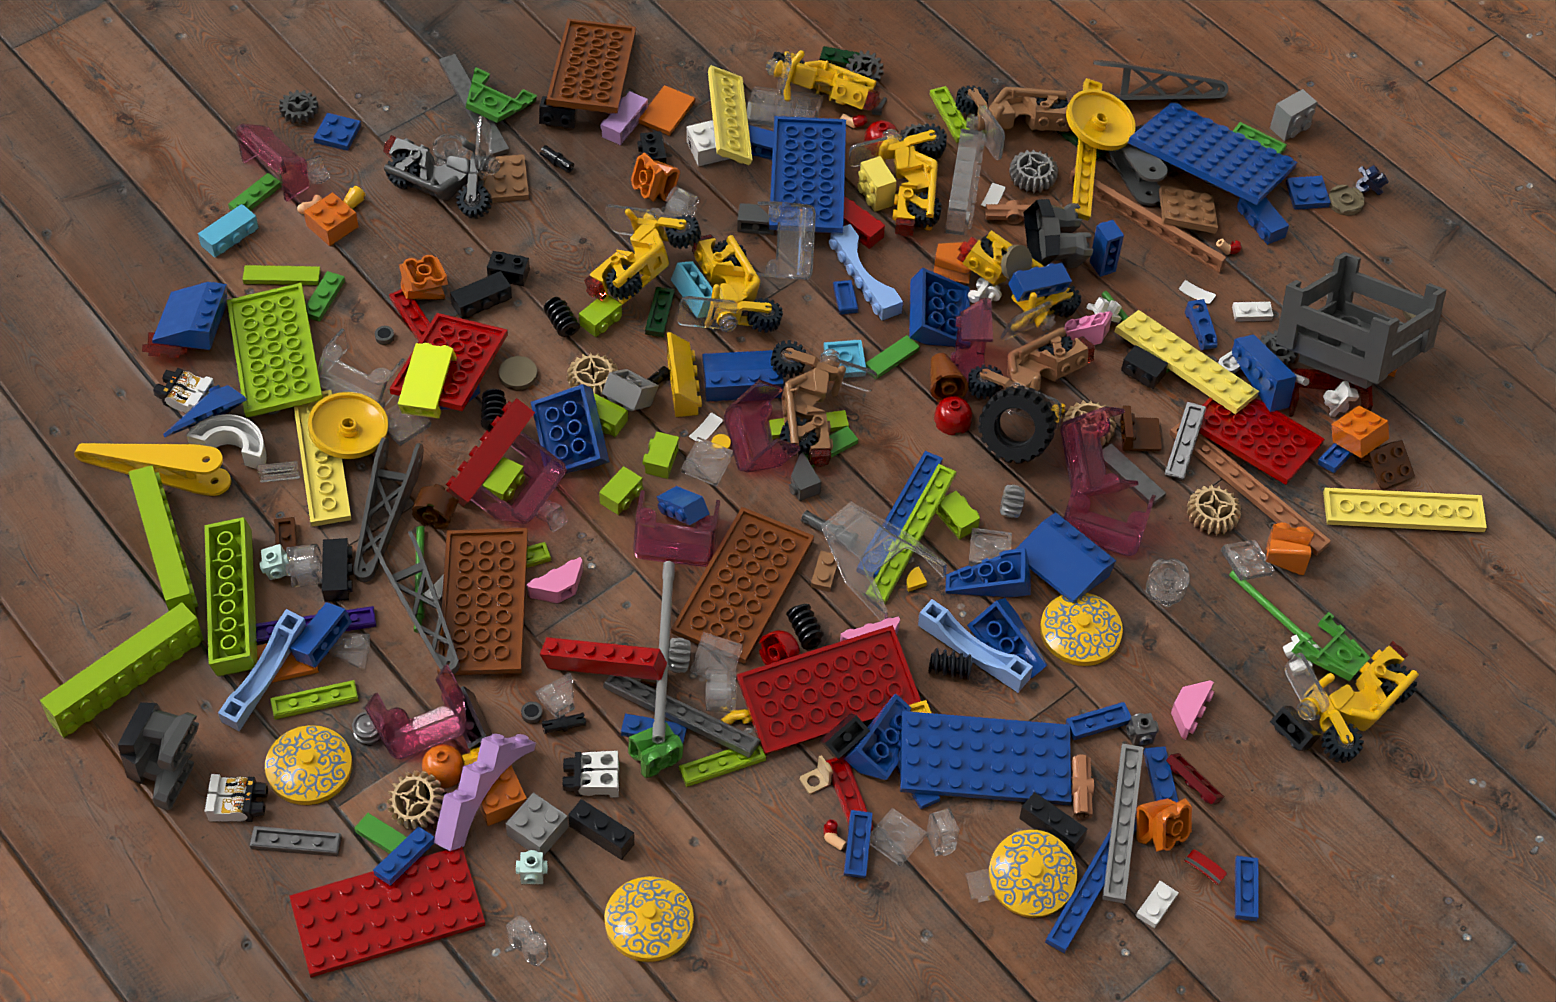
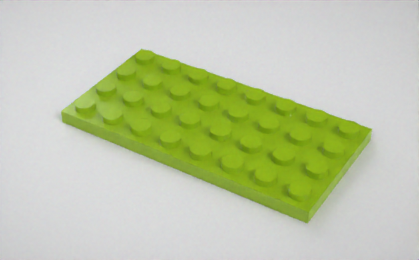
(274, 350)

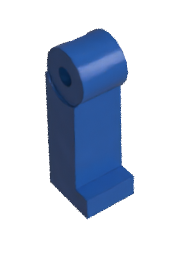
(1201, 324)

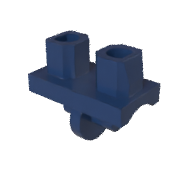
(1372, 179)

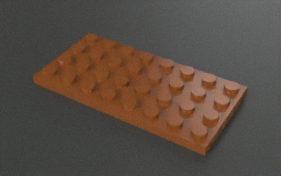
(591, 66)
(744, 581)
(485, 599)

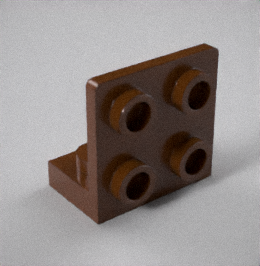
(1139, 432)
(1390, 463)

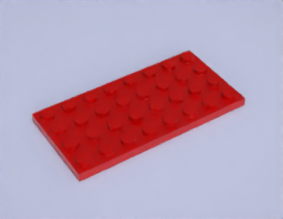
(820, 688)
(371, 919)

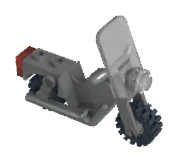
(449, 178)

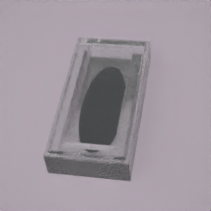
(278, 471)

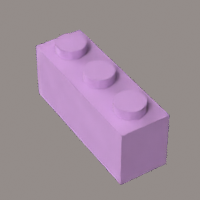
(620, 125)

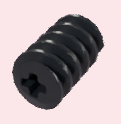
(561, 317)
(492, 405)
(805, 626)
(950, 663)

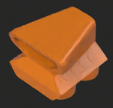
(654, 177)
(948, 264)
(423, 278)
(1289, 547)
(1164, 823)

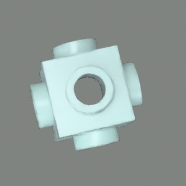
(274, 562)
(531, 867)

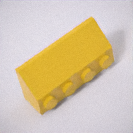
(682, 376)

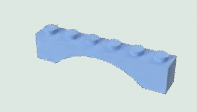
(883, 298)
(1003, 666)
(246, 697)

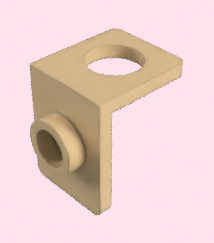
(823, 773)

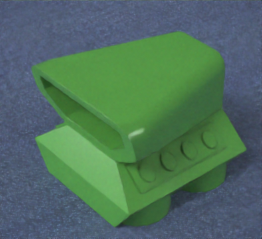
(652, 755)

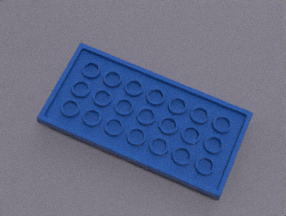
(810, 168)
(985, 757)

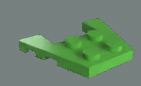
(493, 103)
(1339, 656)

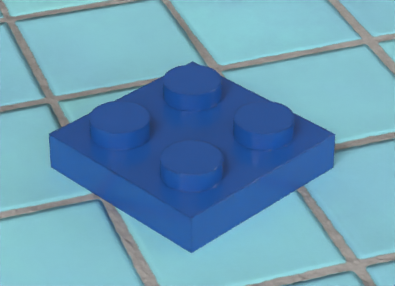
(337, 131)
(1308, 192)

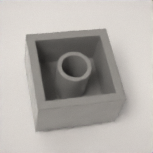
(1293, 115)
(629, 389)
(537, 824)

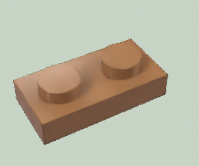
(824, 572)

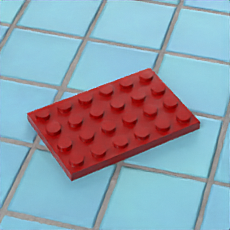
(474, 348)
(1261, 437)

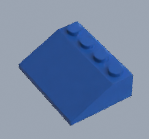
(934, 308)
(192, 316)
(733, 373)
(571, 428)
(1066, 558)

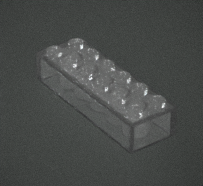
(965, 182)

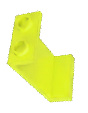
(425, 380)

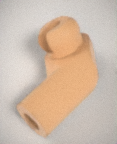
(305, 205)

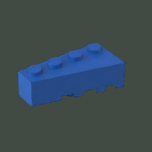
(1265, 372)

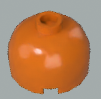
(444, 763)

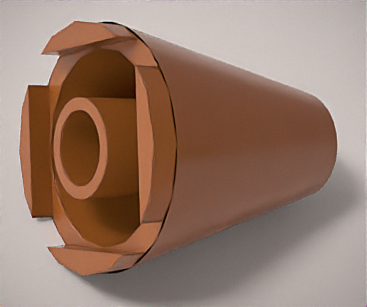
(946, 378)

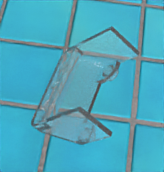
(794, 240)
(343, 378)

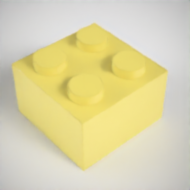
(877, 184)

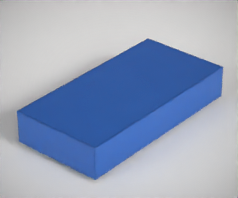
(845, 297)

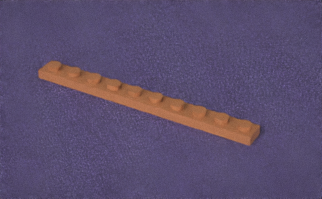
(1155, 225)
(1252, 489)

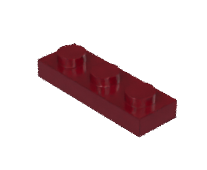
(1194, 779)

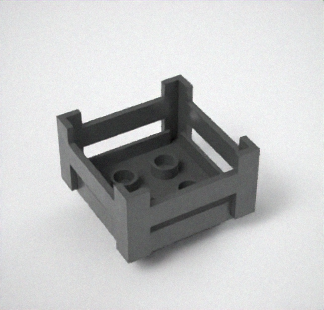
(1351, 338)

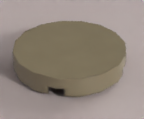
(1346, 200)
(1017, 258)
(518, 373)

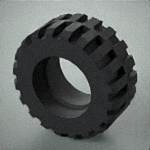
(1003, 445)

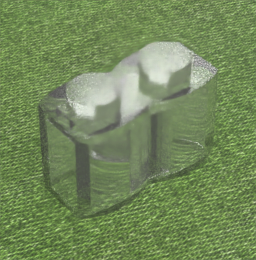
(527, 940)

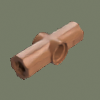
(1011, 212)
(1082, 787)

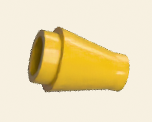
(354, 196)

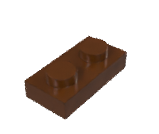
(285, 532)

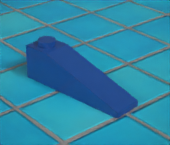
(217, 402)
(1000, 576)
(1004, 631)
(879, 749)

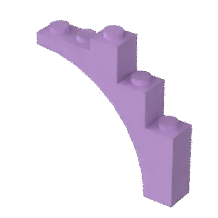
(476, 779)

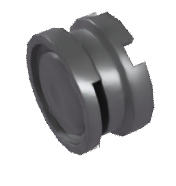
(365, 730)

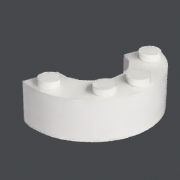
(231, 430)

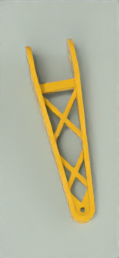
(177, 464)

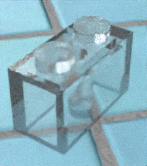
(942, 832)

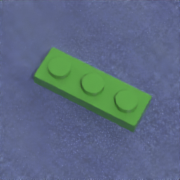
(256, 193)
(324, 295)

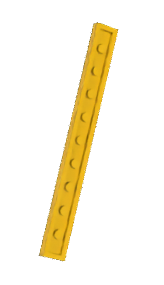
(1085, 169)

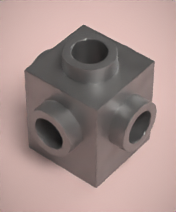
(1142, 729)

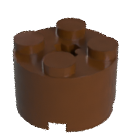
(434, 506)

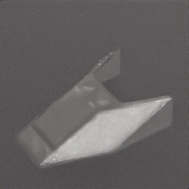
(866, 543)

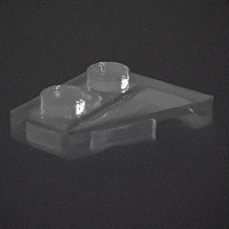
(352, 649)
(558, 696)

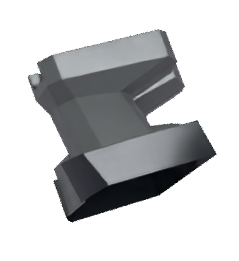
(1051, 234)
(156, 750)

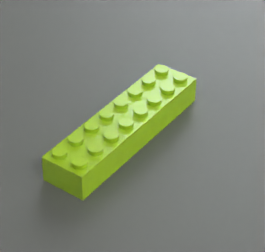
(163, 538)
(230, 597)
(122, 670)

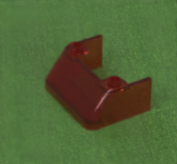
(1325, 381)

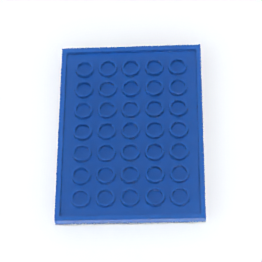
(1213, 153)

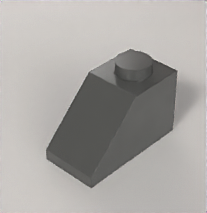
(753, 220)
(804, 479)

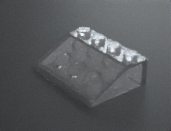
(766, 104)

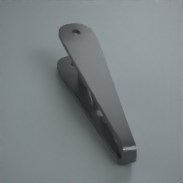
(1135, 95)
(1135, 168)
(404, 491)
(440, 660)

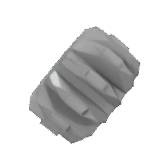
(1012, 501)
(679, 655)

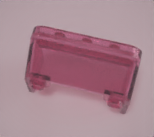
(261, 141)
(972, 334)
(748, 433)
(1085, 454)
(544, 474)
(1106, 531)
(674, 542)
(410, 736)

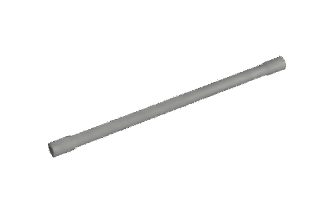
(659, 725)

